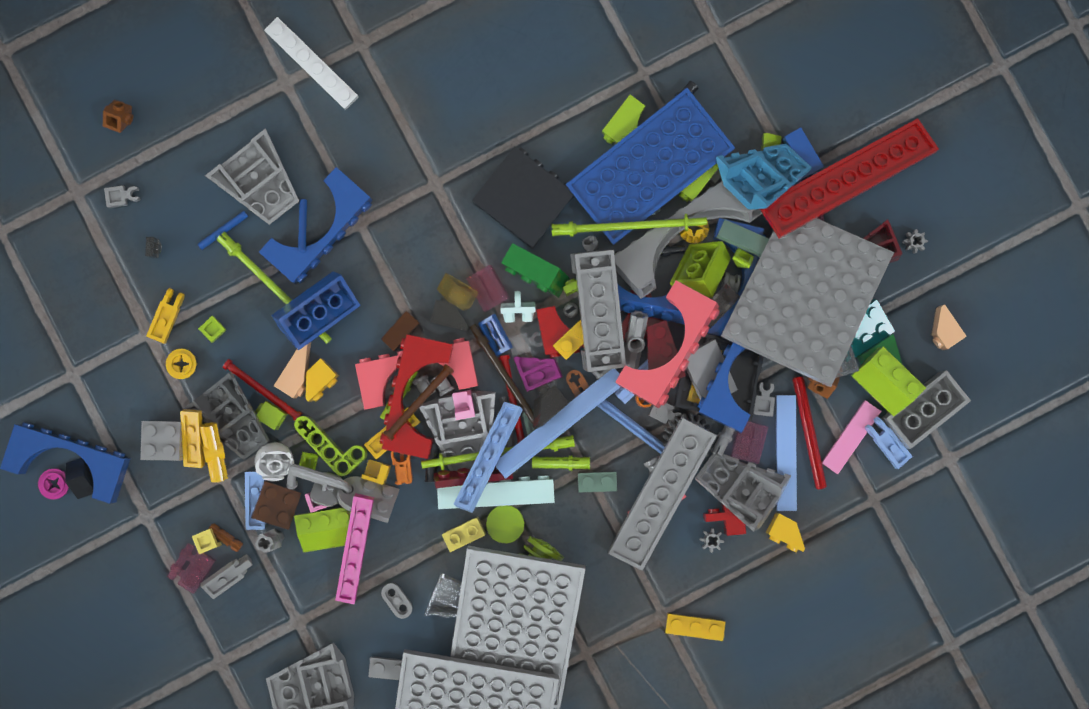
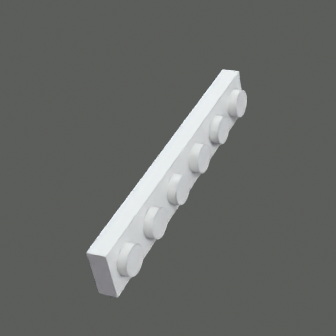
(311, 63)

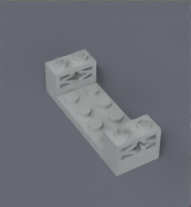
(599, 310)

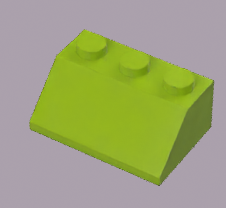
(702, 267)
(888, 381)
(322, 529)

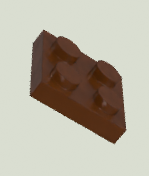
(276, 505)

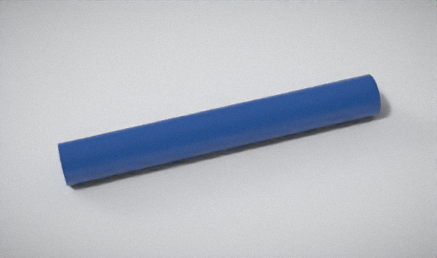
(302, 225)
(225, 228)

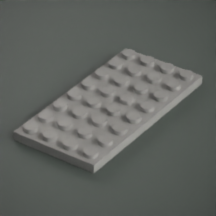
(457, 683)

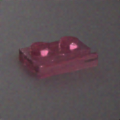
(489, 287)
(750, 443)

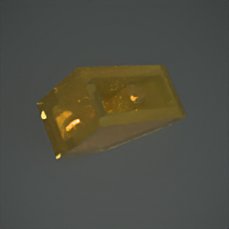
(457, 292)

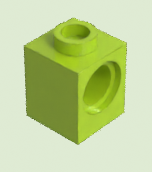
(271, 415)

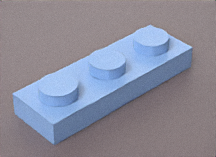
(253, 486)

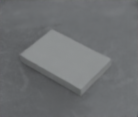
(703, 366)

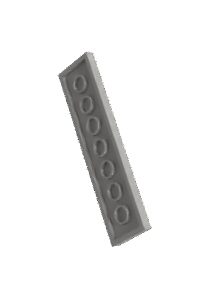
(662, 493)

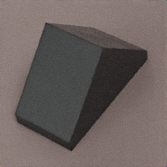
(79, 478)

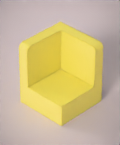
(205, 541)

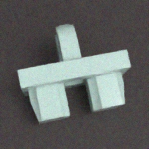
(526, 308)

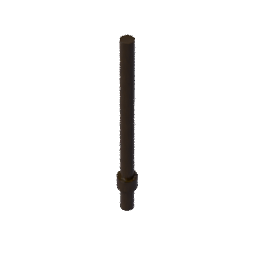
(483, 342)

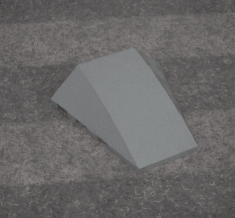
(257, 179)
(461, 435)
(743, 488)
(313, 683)

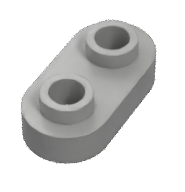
(396, 600)

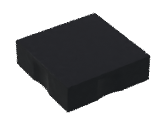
(744, 372)

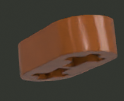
(581, 380)

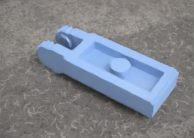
(889, 444)

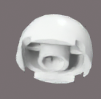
(273, 461)

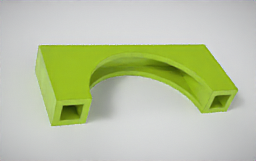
(627, 120)

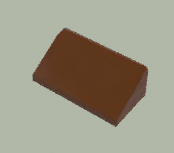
(405, 325)

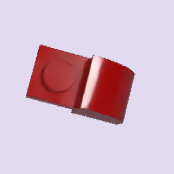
(732, 524)

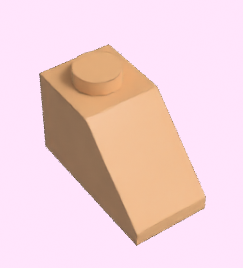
(946, 329)

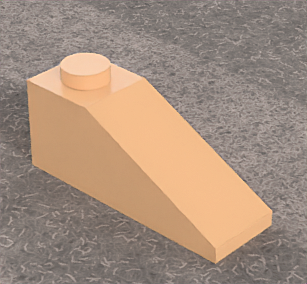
(293, 378)

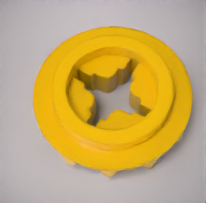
(699, 235)
(176, 356)

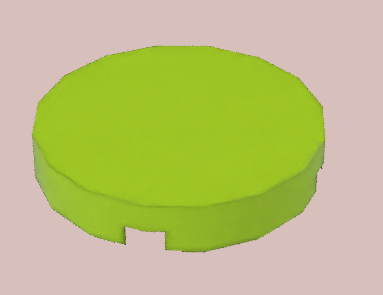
(505, 524)

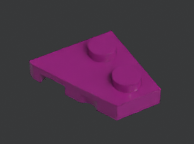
(537, 371)

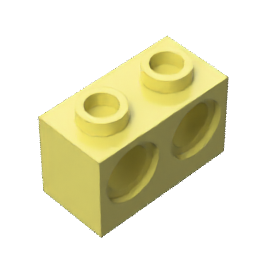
(463, 534)

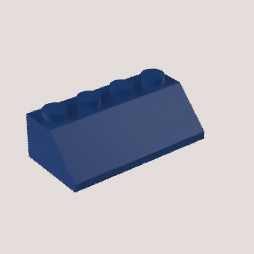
(316, 310)

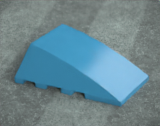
(763, 175)

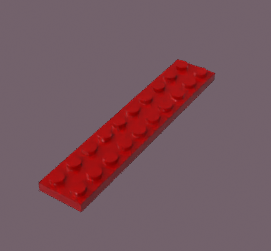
(849, 177)

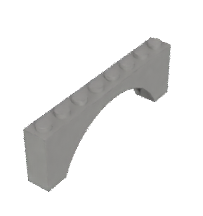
(639, 260)

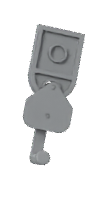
(333, 490)

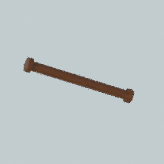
(418, 402)

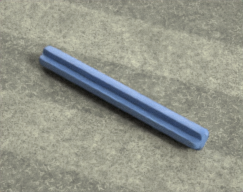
(632, 426)

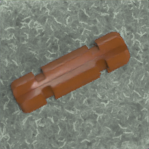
(226, 538)

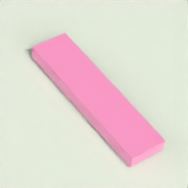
(850, 437)

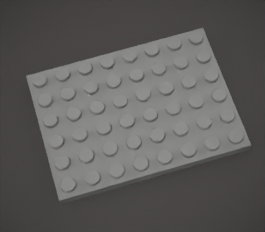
(808, 298)
(518, 612)

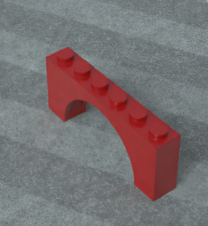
(554, 329)
(416, 354)

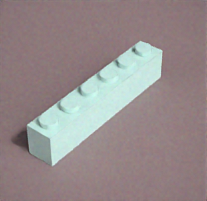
(504, 493)

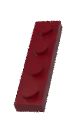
(456, 478)

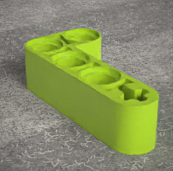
(326, 443)

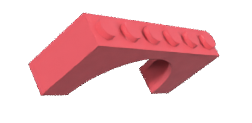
(375, 374)
(656, 383)

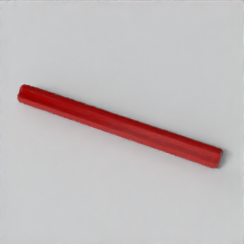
(809, 432)

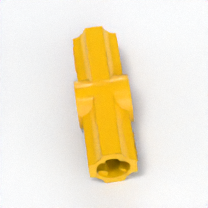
(213, 452)

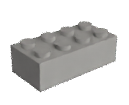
(928, 411)

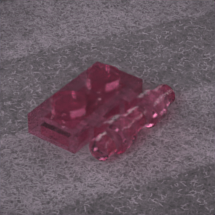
(195, 572)

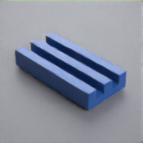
(498, 334)

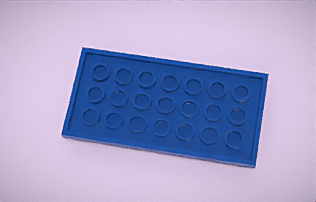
(651, 164)

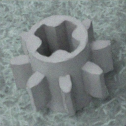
(910, 239)
(717, 540)

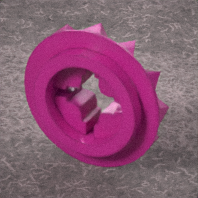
(45, 484)

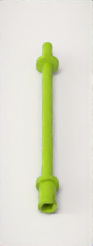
(572, 228)
(234, 249)
(558, 443)

